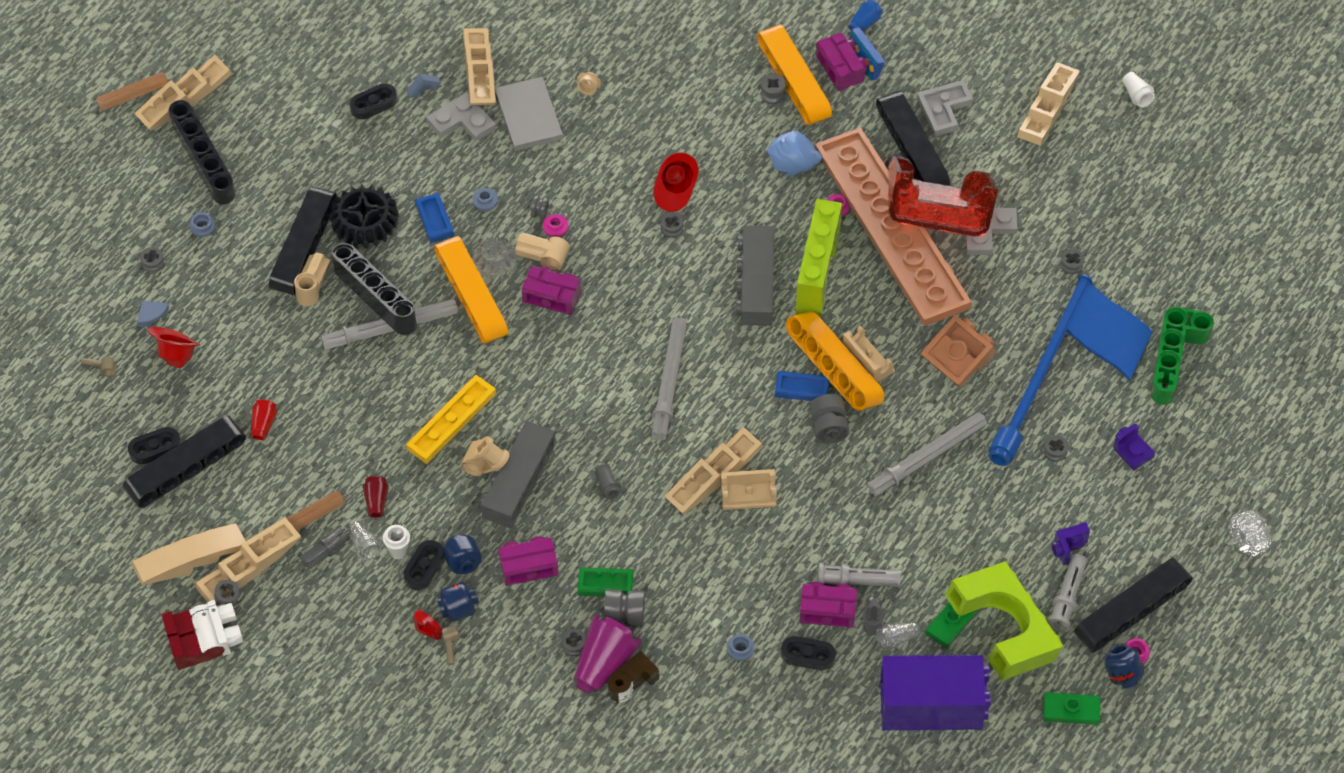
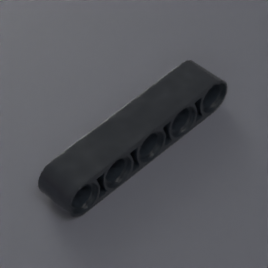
(911, 138)
(202, 152)
(302, 239)
(374, 289)
(184, 461)
(1133, 605)

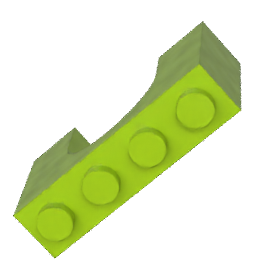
(819, 249)
(1001, 589)

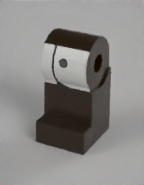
(631, 676)

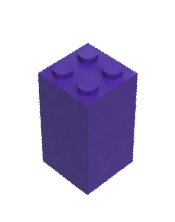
(934, 692)

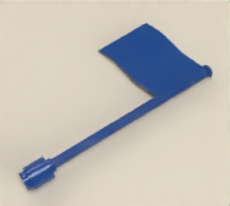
(1099, 328)

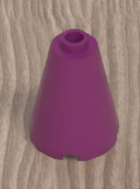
(604, 651)

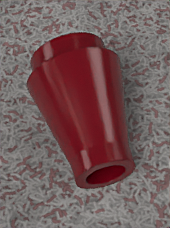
(375, 495)

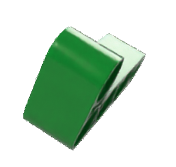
(1176, 334)

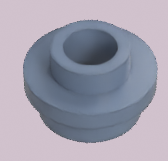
(485, 205)
(202, 219)
(740, 640)

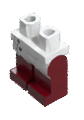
(199, 633)

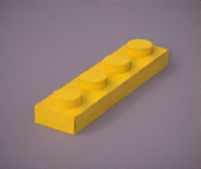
(451, 419)

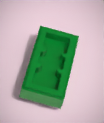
(596, 580)
(948, 625)
(1071, 708)

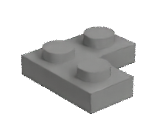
(939, 103)
(458, 114)
(1002, 222)

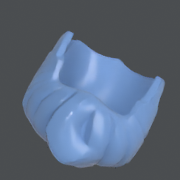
(793, 153)

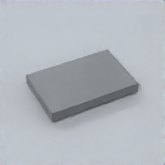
(528, 113)

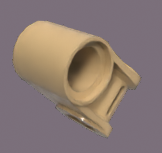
(484, 457)

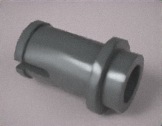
(609, 487)

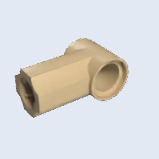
(549, 252)
(311, 279)

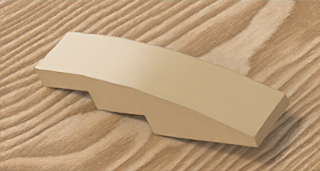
(479, 66)
(191, 88)
(1048, 103)
(706, 475)
(191, 552)
(252, 559)

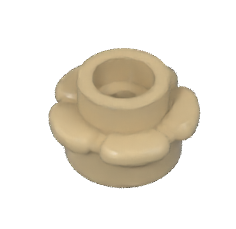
(588, 83)

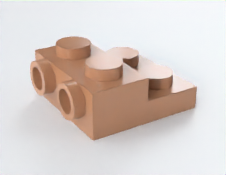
(959, 350)

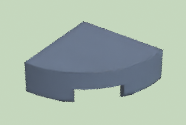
(423, 83)
(151, 312)

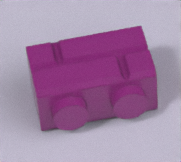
(840, 61)
(551, 290)
(528, 560)
(828, 605)

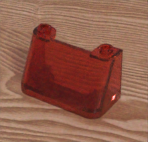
(940, 206)

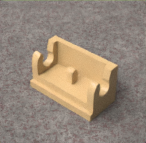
(868, 355)
(748, 489)

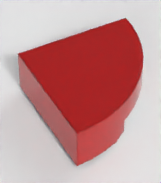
(427, 625)

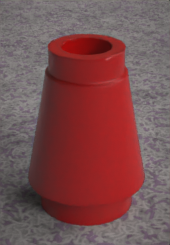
(262, 418)

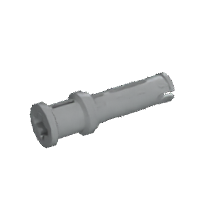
(856, 576)
(1065, 603)

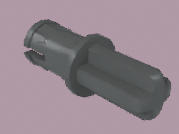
(325, 547)
(873, 616)

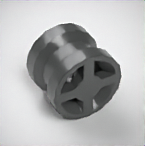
(777, 91)

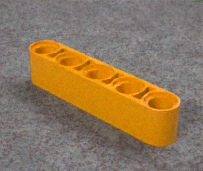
(799, 80)
(471, 289)
(835, 361)

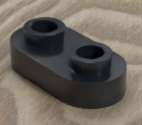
(372, 101)
(153, 444)
(422, 566)
(808, 651)

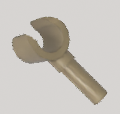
(107, 365)
(450, 635)

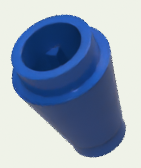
(867, 15)

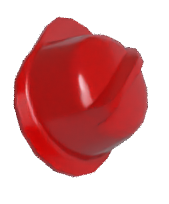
(675, 181)
(173, 346)

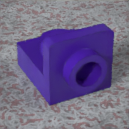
(1132, 447)
(1070, 537)

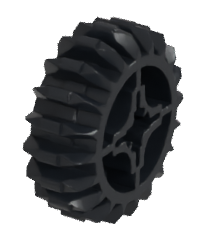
(379, 219)

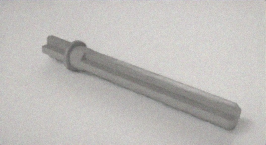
(379, 326)
(662, 414)
(926, 454)

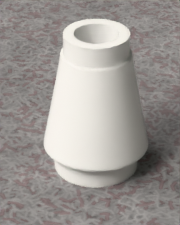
(1138, 90)
(396, 540)

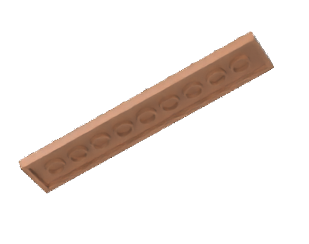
(904, 248)

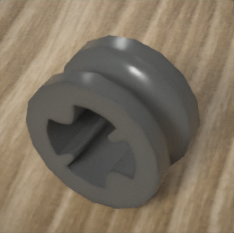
(540, 207)
(673, 231)
(147, 254)
(1070, 255)
(1058, 455)
(226, 584)
(566, 639)

